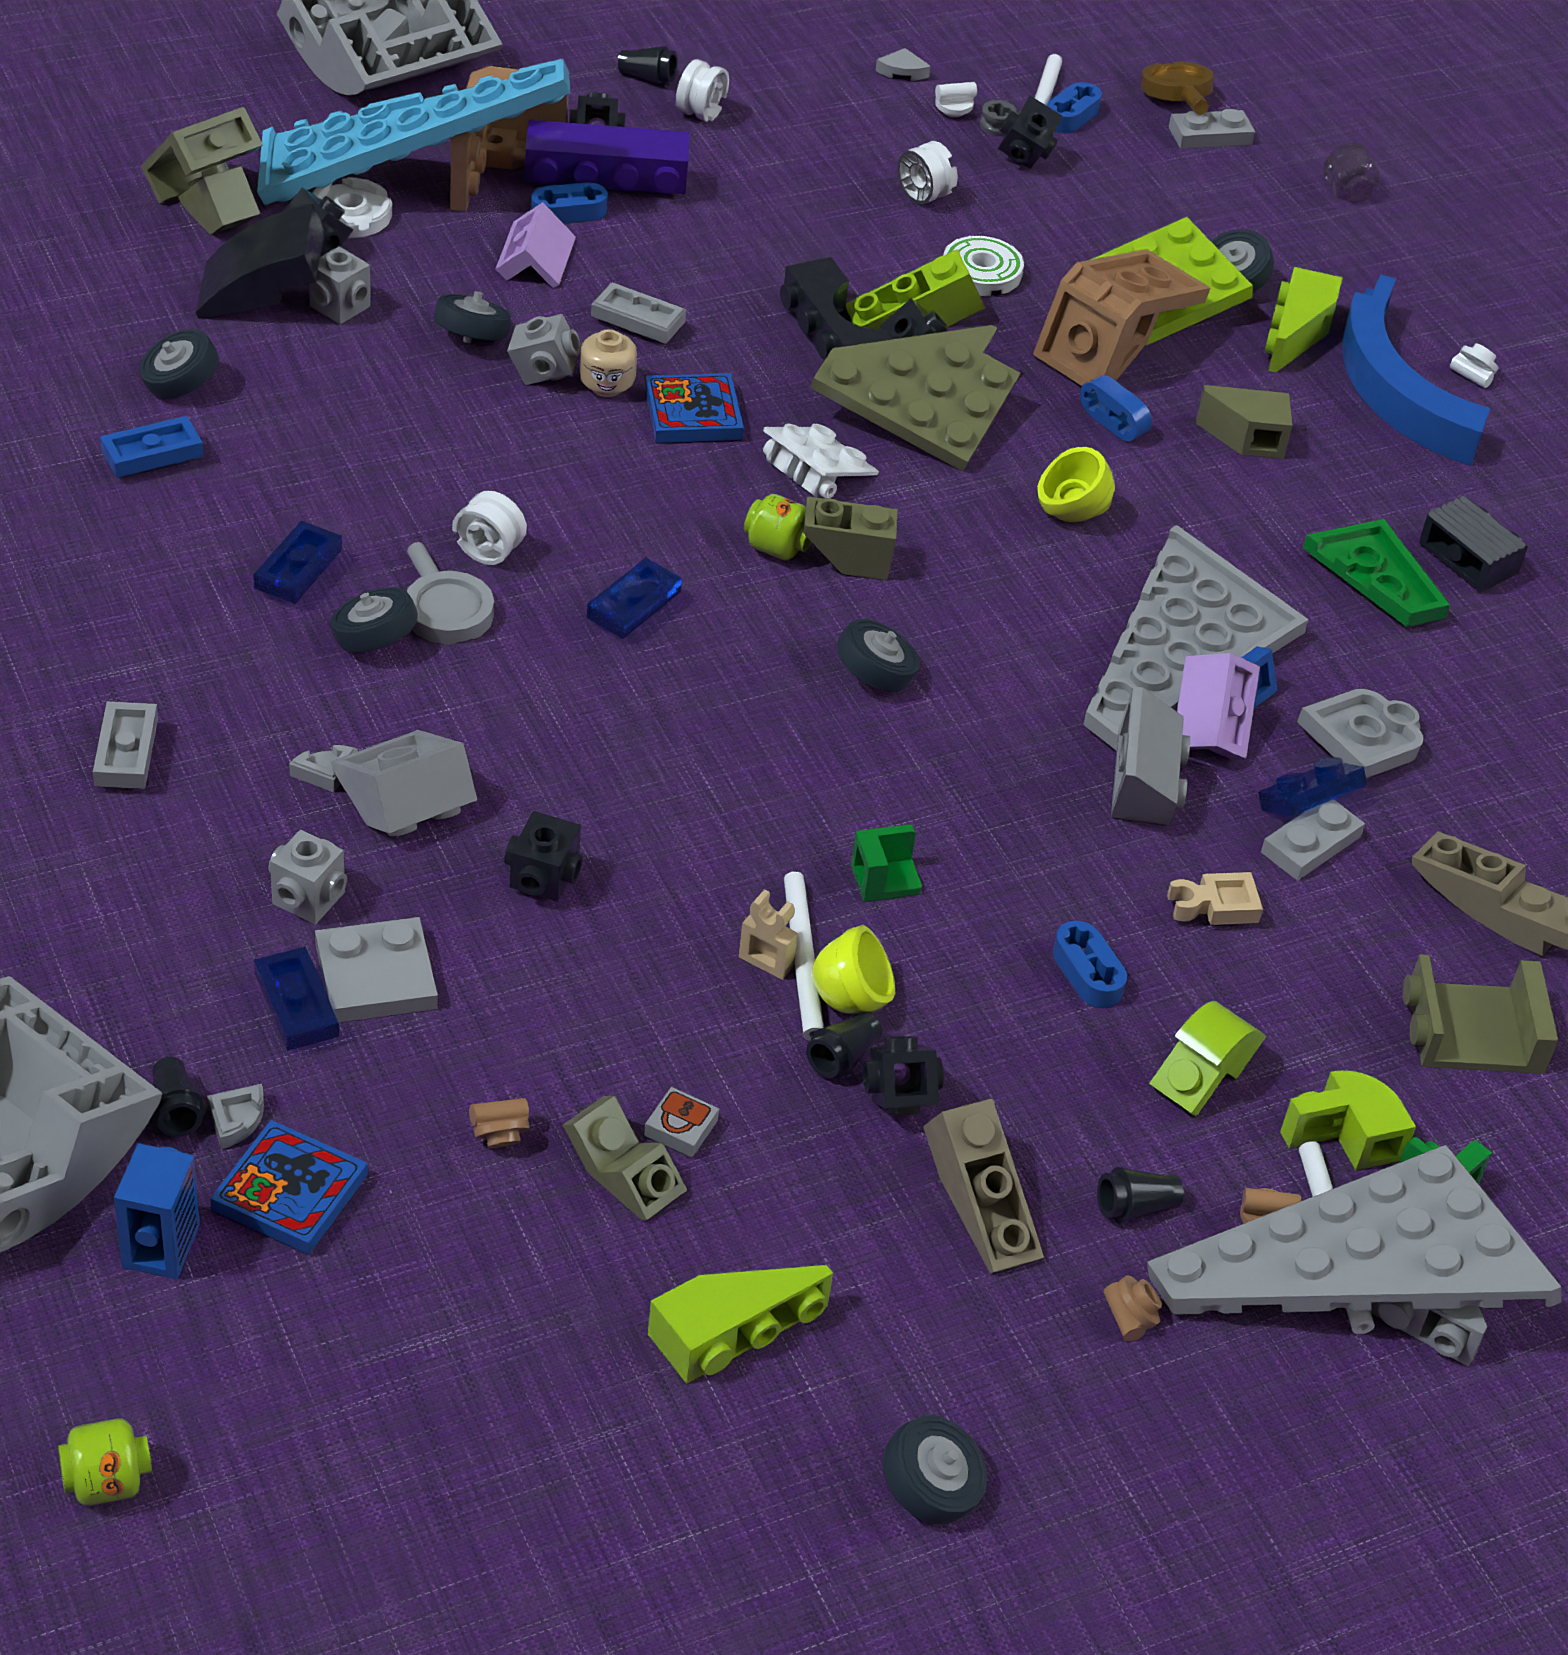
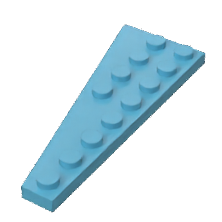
(395, 128)

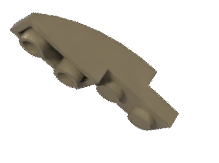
(1494, 892)

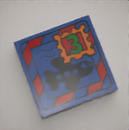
(693, 408)
(289, 1187)

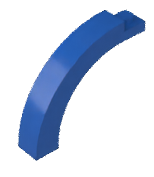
(1397, 391)

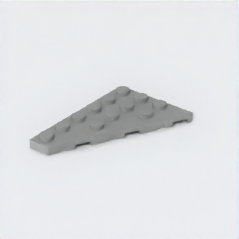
(1187, 609)
(1392, 1236)

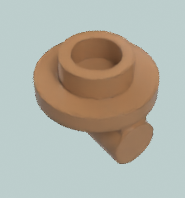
(500, 1121)
(1264, 1201)
(1133, 1306)

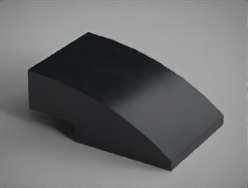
(261, 262)

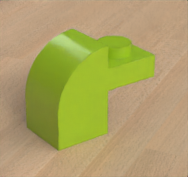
(1208, 1048)
(1356, 1111)

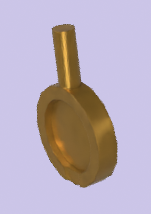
(1179, 83)

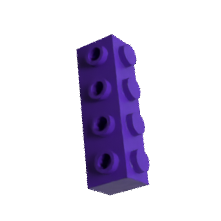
(607, 156)

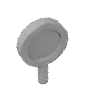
(448, 603)

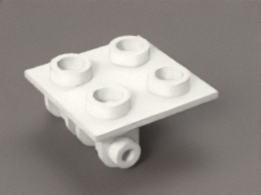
(814, 457)

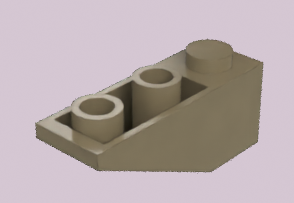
(984, 1184)

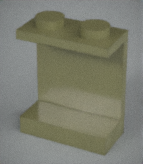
(199, 148)
(1481, 1024)

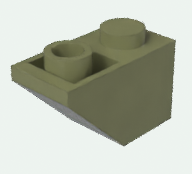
(220, 199)
(1247, 419)
(852, 535)

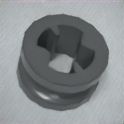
(994, 115)

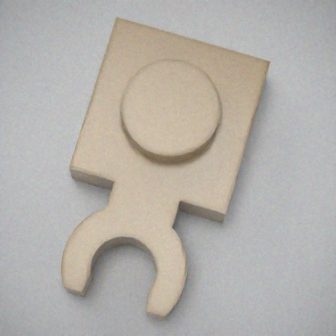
(1222, 896)
(766, 938)

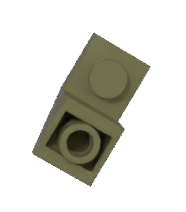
(632, 1171)

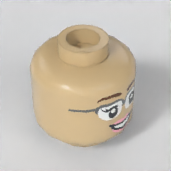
(608, 363)

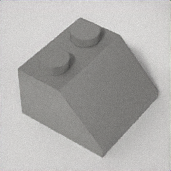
(1149, 761)
(407, 781)

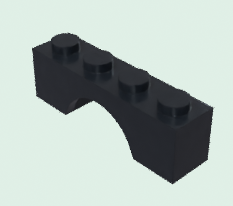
(818, 299)

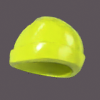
(1076, 485)
(854, 973)

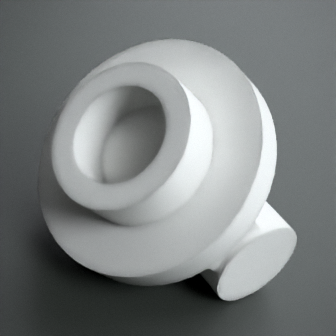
(955, 98)
(1475, 364)

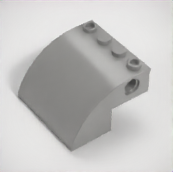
(350, 57)
(62, 1113)

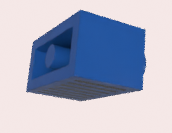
(157, 1210)

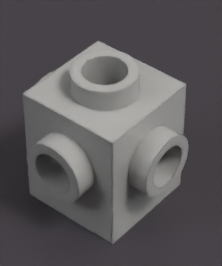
(341, 286)
(544, 349)
(307, 876)

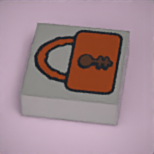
(681, 1122)

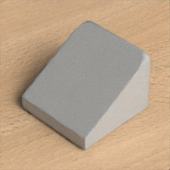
(391, 25)

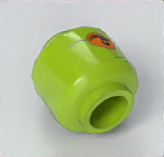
(777, 527)
(103, 1462)

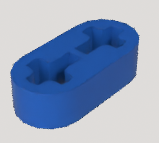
(1076, 105)
(573, 201)
(1115, 408)
(1096, 961)

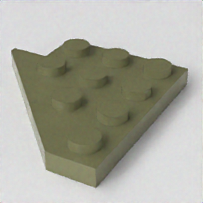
(923, 388)

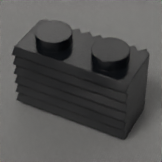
(1473, 543)

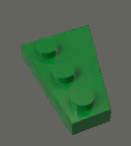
(1381, 569)

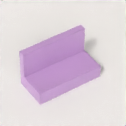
(537, 241)
(1218, 702)

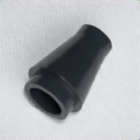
(651, 64)
(841, 1045)
(181, 1104)
(1136, 1193)

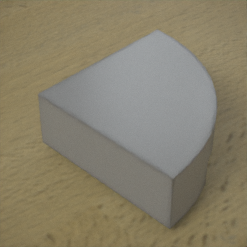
(903, 63)
(317, 767)
(236, 1113)

